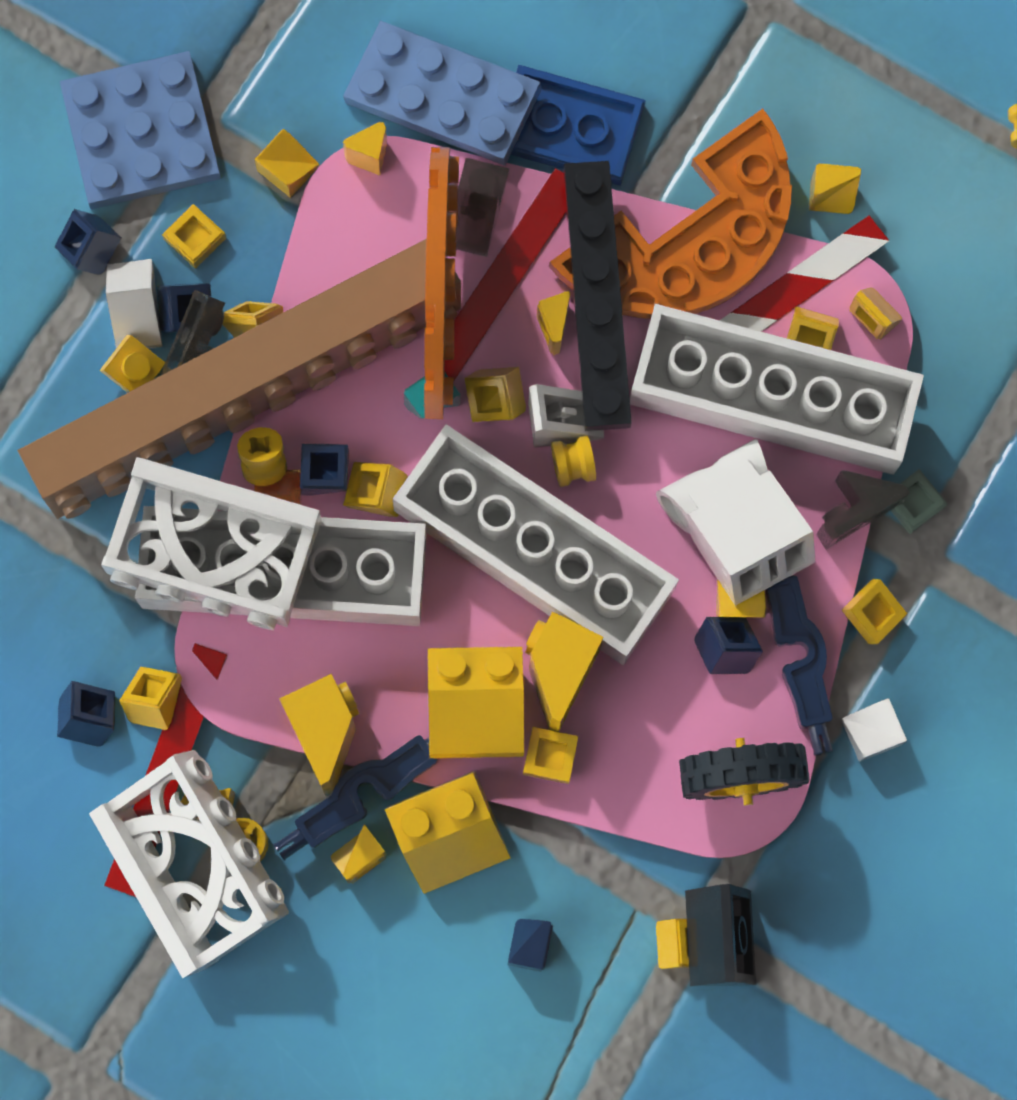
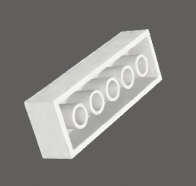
(776, 389)
(534, 542)
(352, 575)

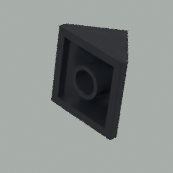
(720, 936)

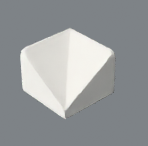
(874, 730)

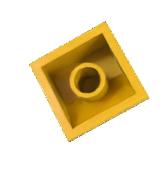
(559, 664)
(476, 702)
(324, 725)
(447, 832)

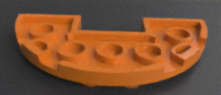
(719, 244)
(440, 279)

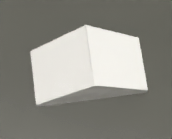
(133, 302)
(557, 415)

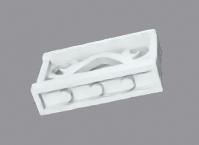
(172, 491)
(162, 899)

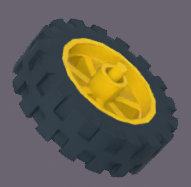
(744, 771)

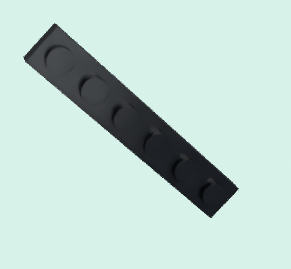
(597, 296)

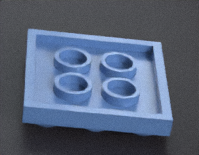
(139, 130)

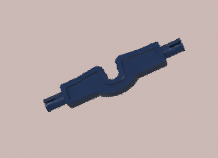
(803, 676)
(344, 805)

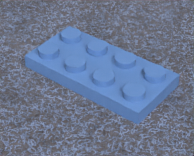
(442, 92)

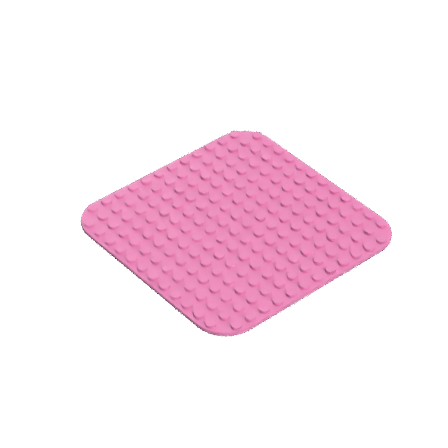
(628, 717)

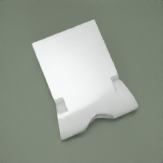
(741, 522)

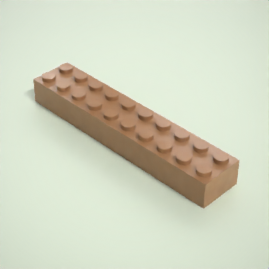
(233, 383)

